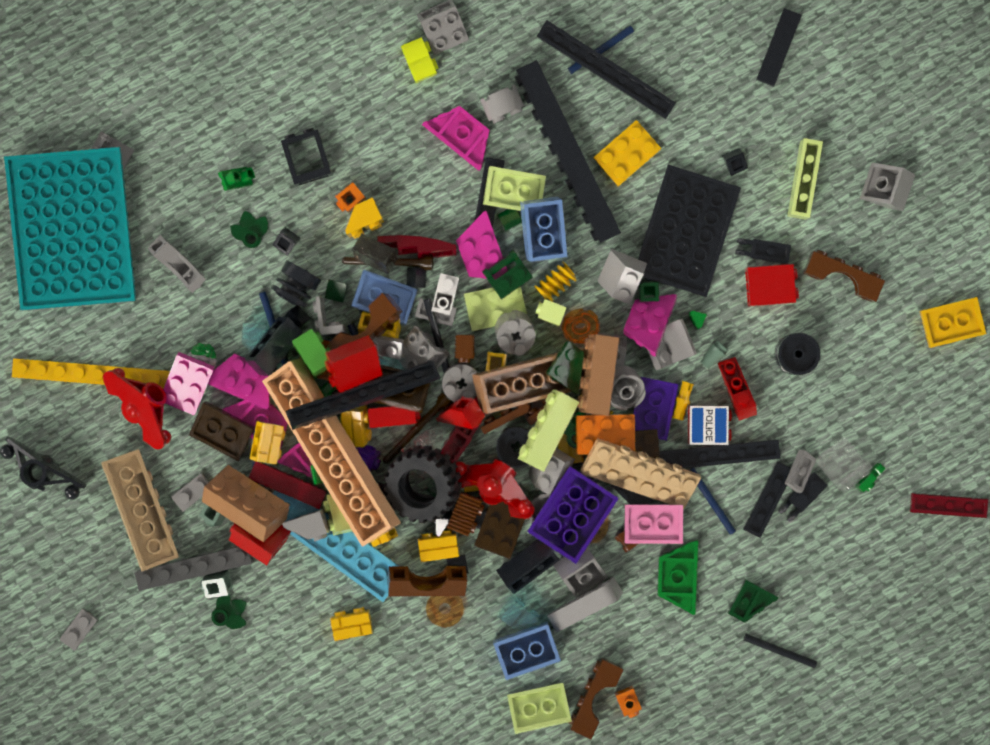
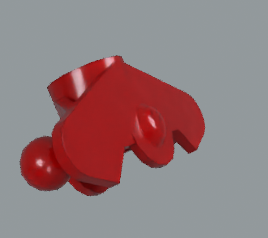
(141, 404)
(496, 486)

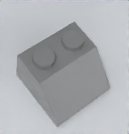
(887, 186)
(621, 275)
(555, 470)
(310, 525)
(582, 575)

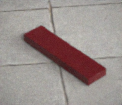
(287, 484)
(949, 505)

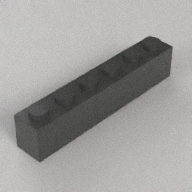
(192, 567)

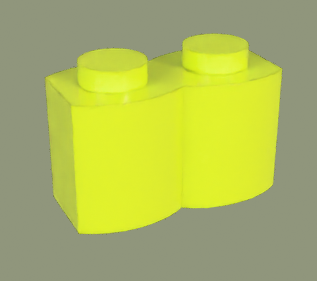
(418, 59)

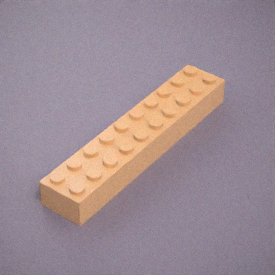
(333, 456)

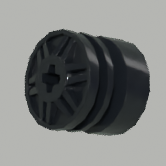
(296, 284)
(504, 449)

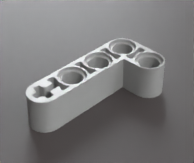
(585, 605)

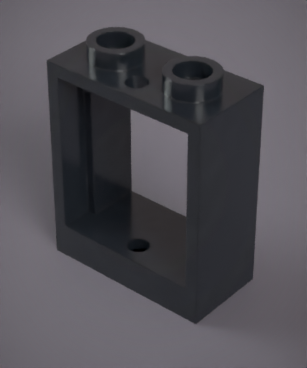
(313, 175)

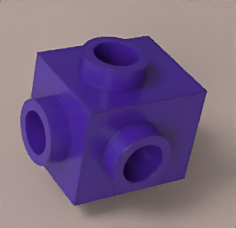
(370, 456)

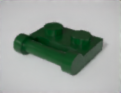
(510, 280)

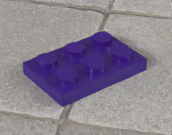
(656, 407)

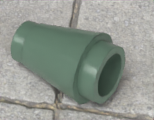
(714, 354)

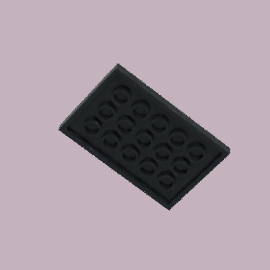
(687, 230)

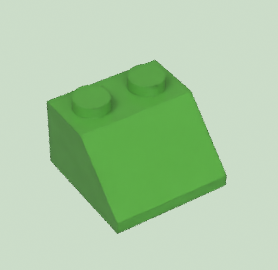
(312, 352)

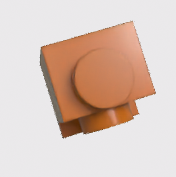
(352, 191)
(623, 697)

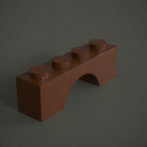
(866, 285)
(382, 313)
(449, 582)
(606, 675)

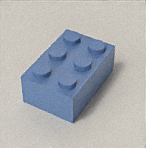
(543, 229)
(526, 650)

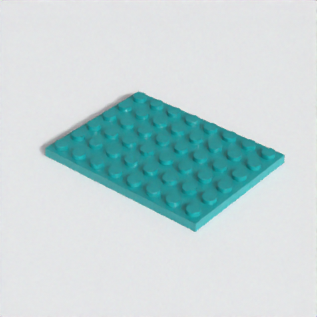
(70, 228)

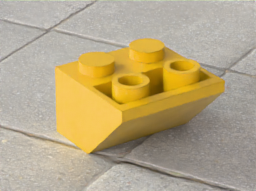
(364, 215)

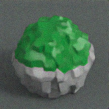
(204, 353)

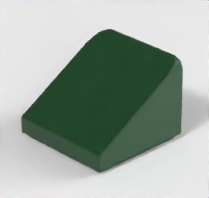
(510, 219)
(336, 290)
(649, 291)

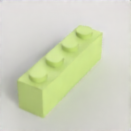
(805, 178)
(548, 430)

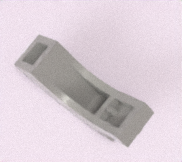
(177, 263)

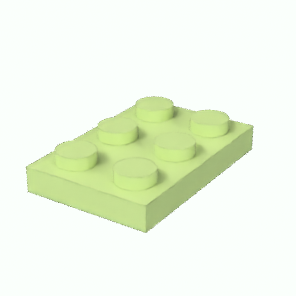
(508, 187)
(486, 307)
(539, 708)

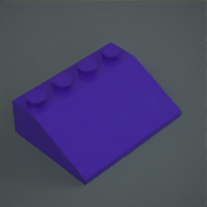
(572, 515)

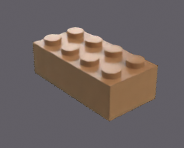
(598, 374)
(245, 503)

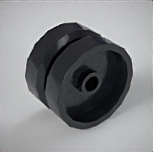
(786, 358)

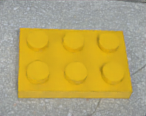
(627, 153)
(953, 322)

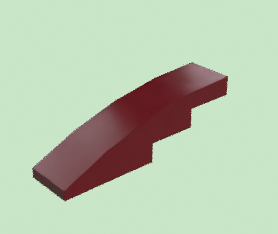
(421, 245)
(458, 441)

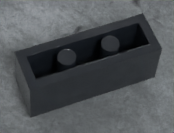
(273, 346)
(527, 565)

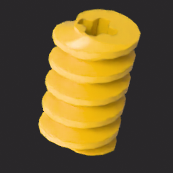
(556, 282)

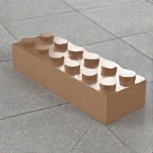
(516, 384)

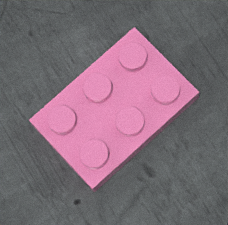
(653, 524)

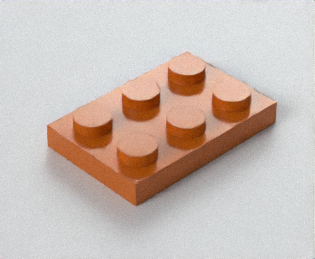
(613, 428)

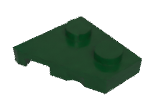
(568, 367)
(750, 601)

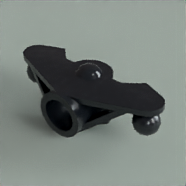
(47, 465)

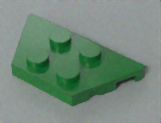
(679, 576)

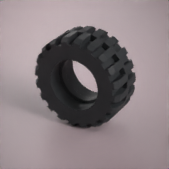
(403, 496)

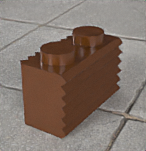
(464, 348)
(465, 513)

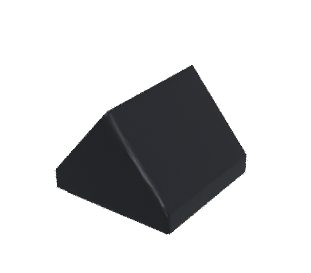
(416, 277)
(298, 316)

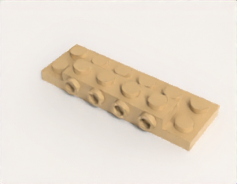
(640, 473)
(140, 509)

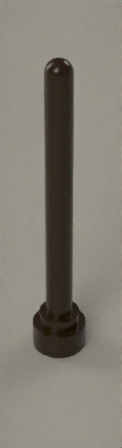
(425, 262)
(441, 402)

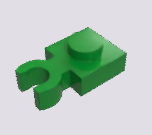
(867, 482)

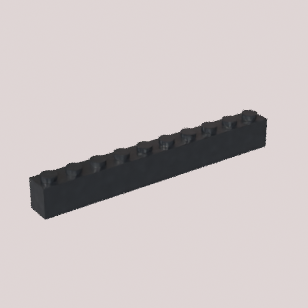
(567, 151)

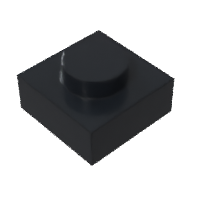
(458, 561)

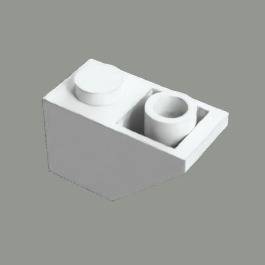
(445, 294)

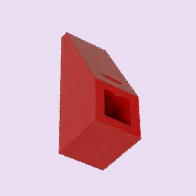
(737, 389)
(463, 413)

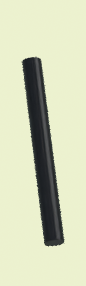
(435, 329)
(779, 650)

